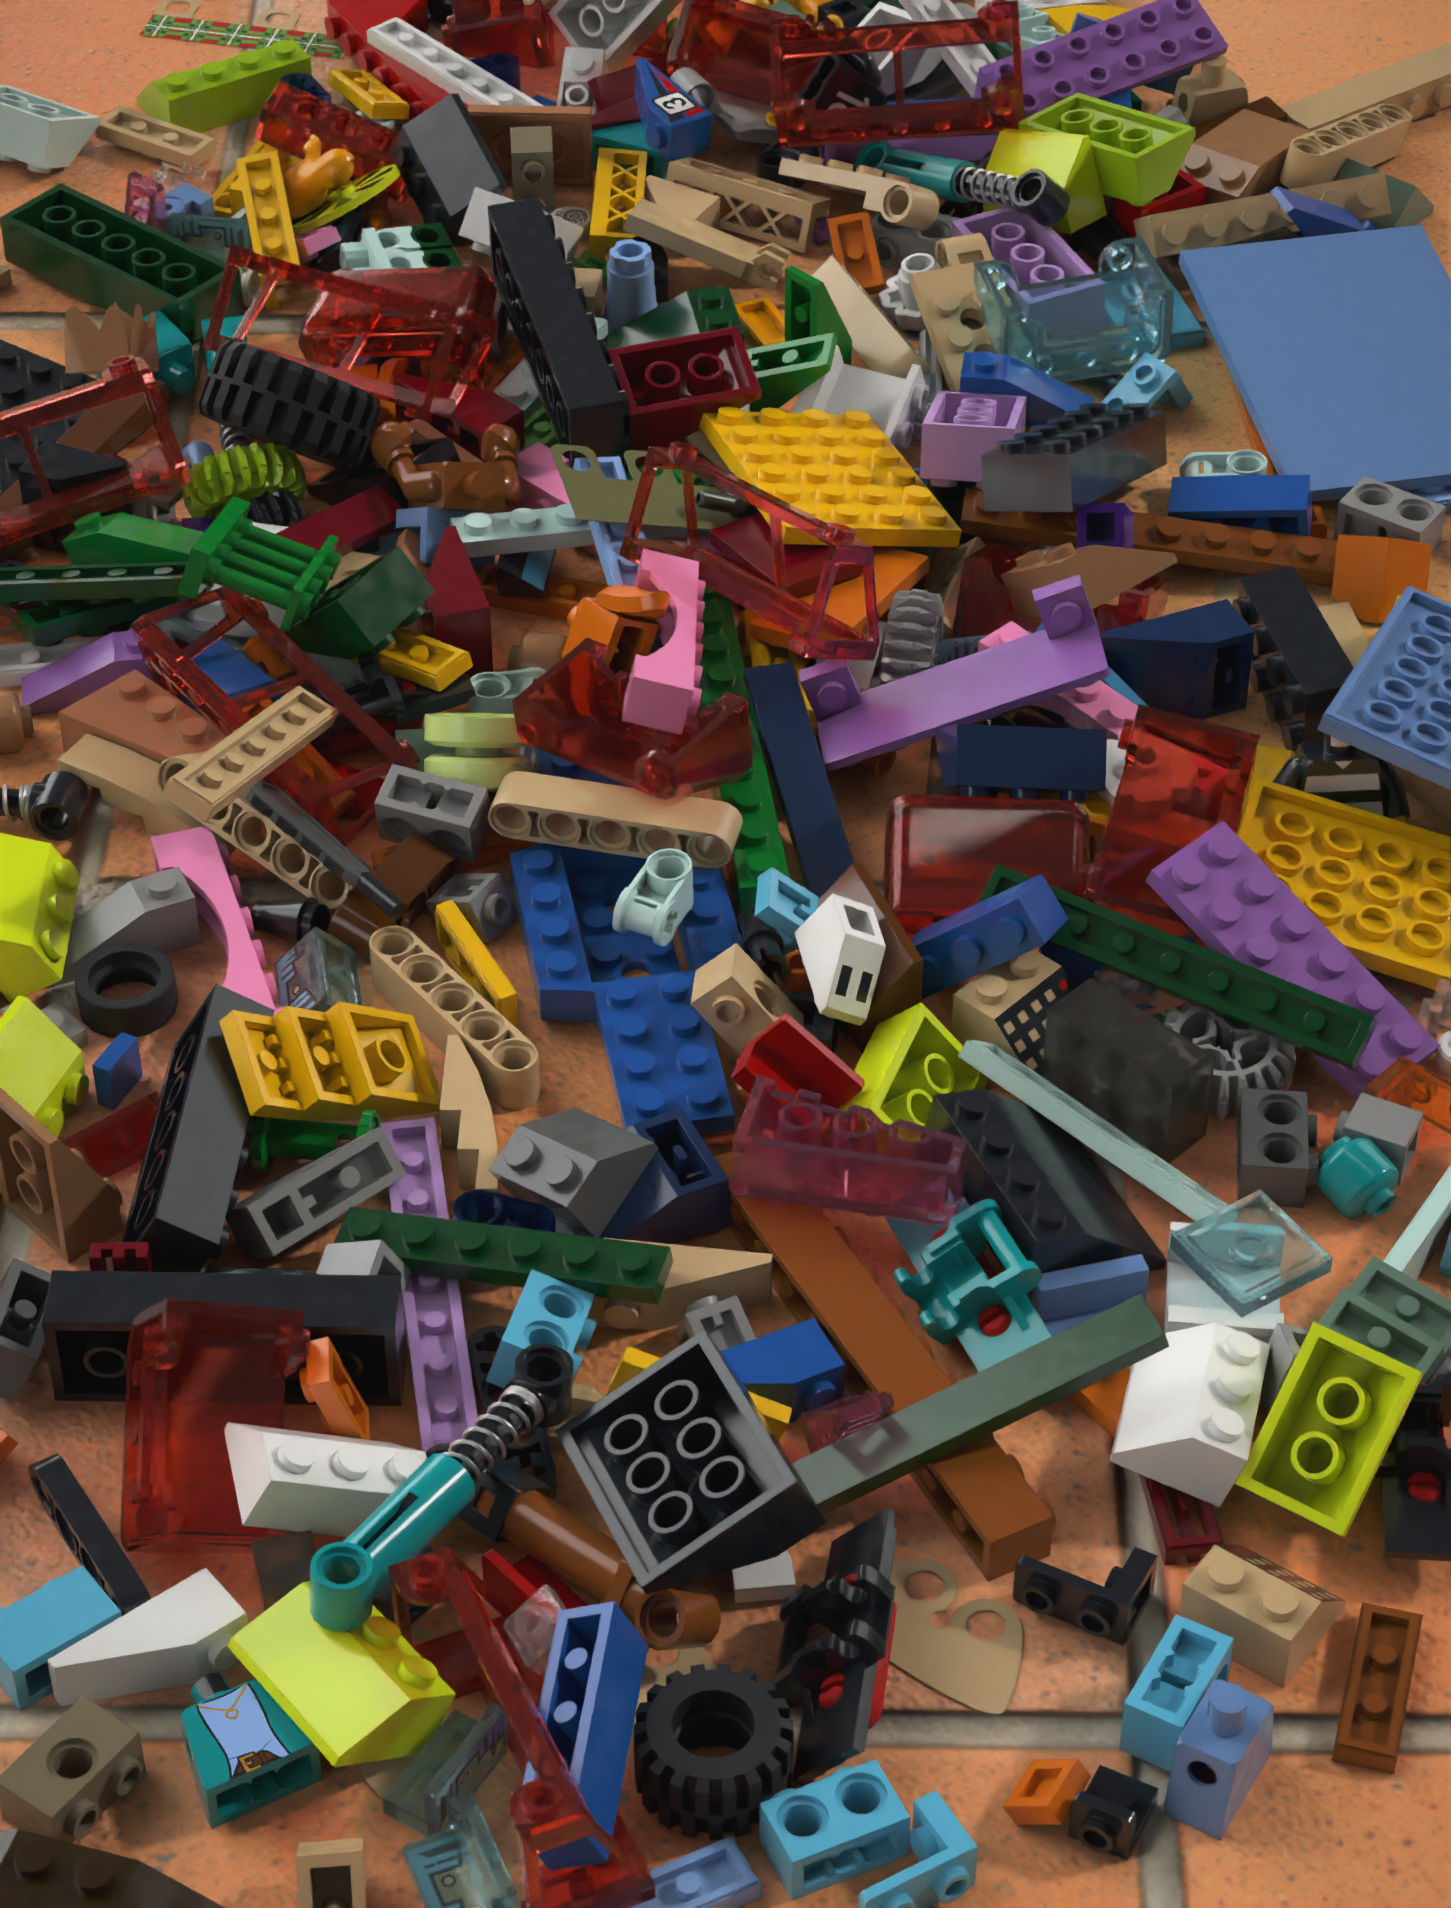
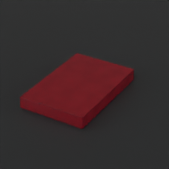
(749, 546)

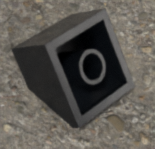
(65, 469)

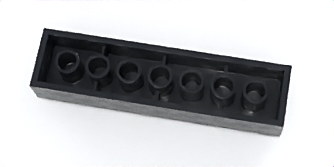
(556, 331)

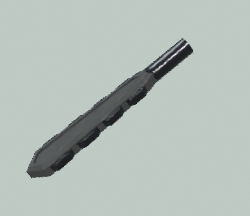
(316, 840)

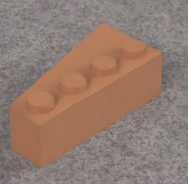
(138, 717)

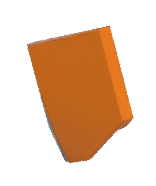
(1376, 570)

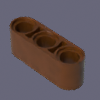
(410, 872)

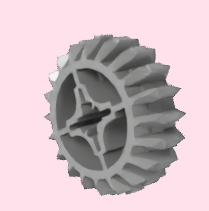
(912, 634)
(1241, 1055)

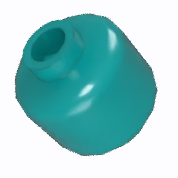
(1357, 1177)

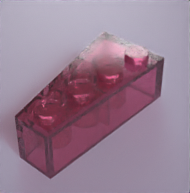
(845, 1159)

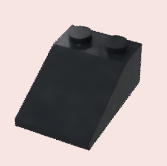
(341, 484)

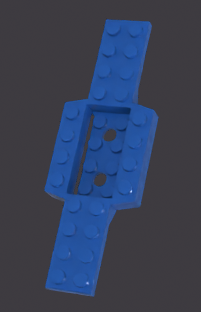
(651, 1034)

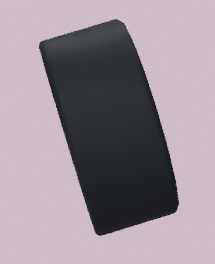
(120, 965)

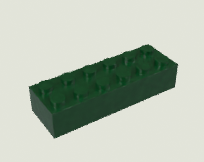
(115, 259)

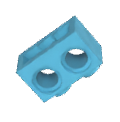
(544, 1314)
(1172, 1688)
(837, 1838)

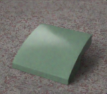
(1394, 1317)

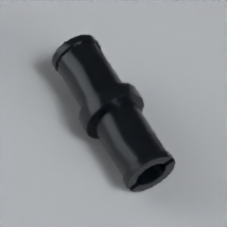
(763, 945)

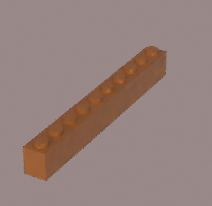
(819, 1277)

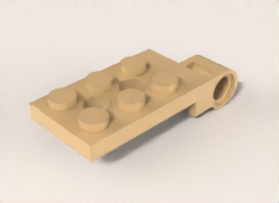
(892, 195)
(950, 296)

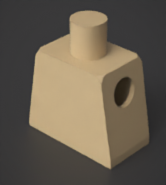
(1209, 92)

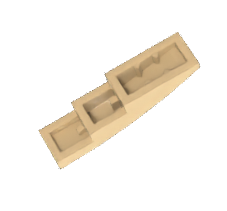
(128, 784)
(467, 1119)

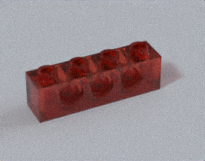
(294, 115)

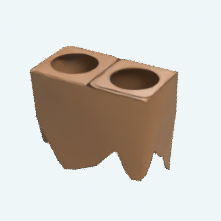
(119, 335)

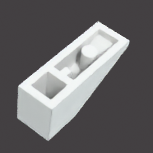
(154, 1645)

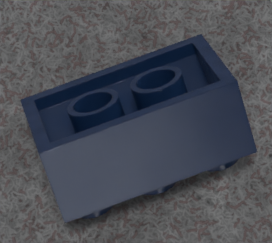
(1023, 760)

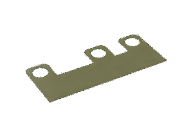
(612, 499)

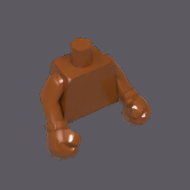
(452, 485)

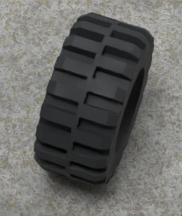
(289, 405)

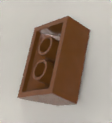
(902, 966)

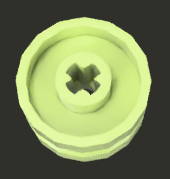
(477, 746)

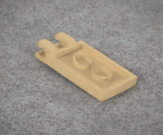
(707, 244)

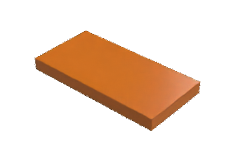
(894, 571)

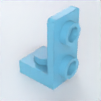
(1149, 383)
(783, 905)
(944, 1867)

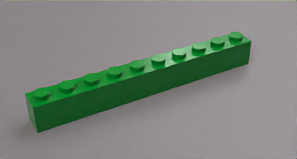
(759, 840)

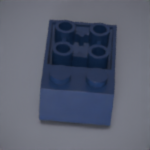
(1186, 660)
(677, 1194)

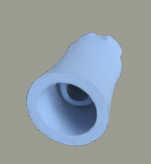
(629, 283)

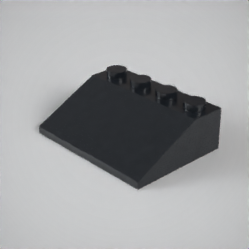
(1043, 1181)
(689, 1471)

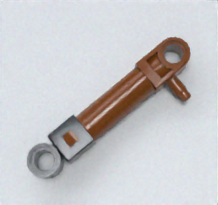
(519, 1510)

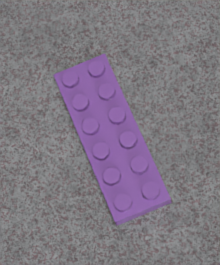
(1257, 920)

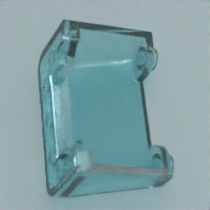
(1081, 322)

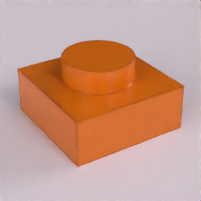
(1046, 1791)

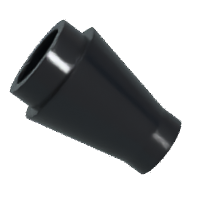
(290, 918)

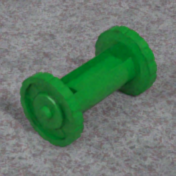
(302, 1138)

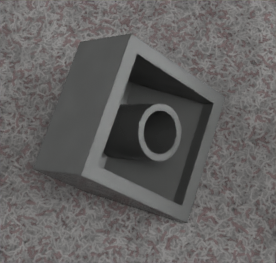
(573, 1167)

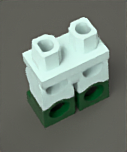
(400, 248)

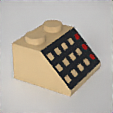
(1011, 1006)
(1262, 1606)

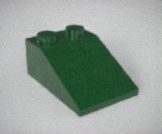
(683, 315)
(364, 609)

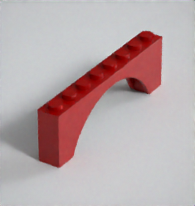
(348, 25)

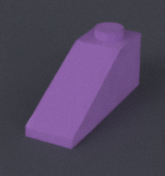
(82, 673)

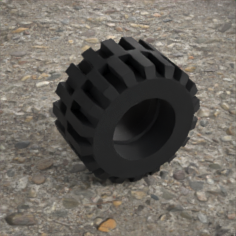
(706, 1710)

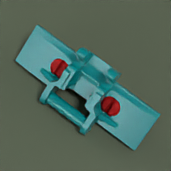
(963, 1291)

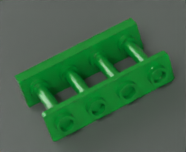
(260, 564)

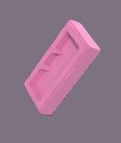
(315, 240)

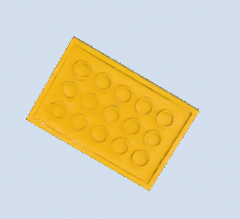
(833, 470)
(1362, 875)

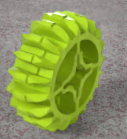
(242, 474)

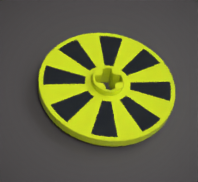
(347, 198)

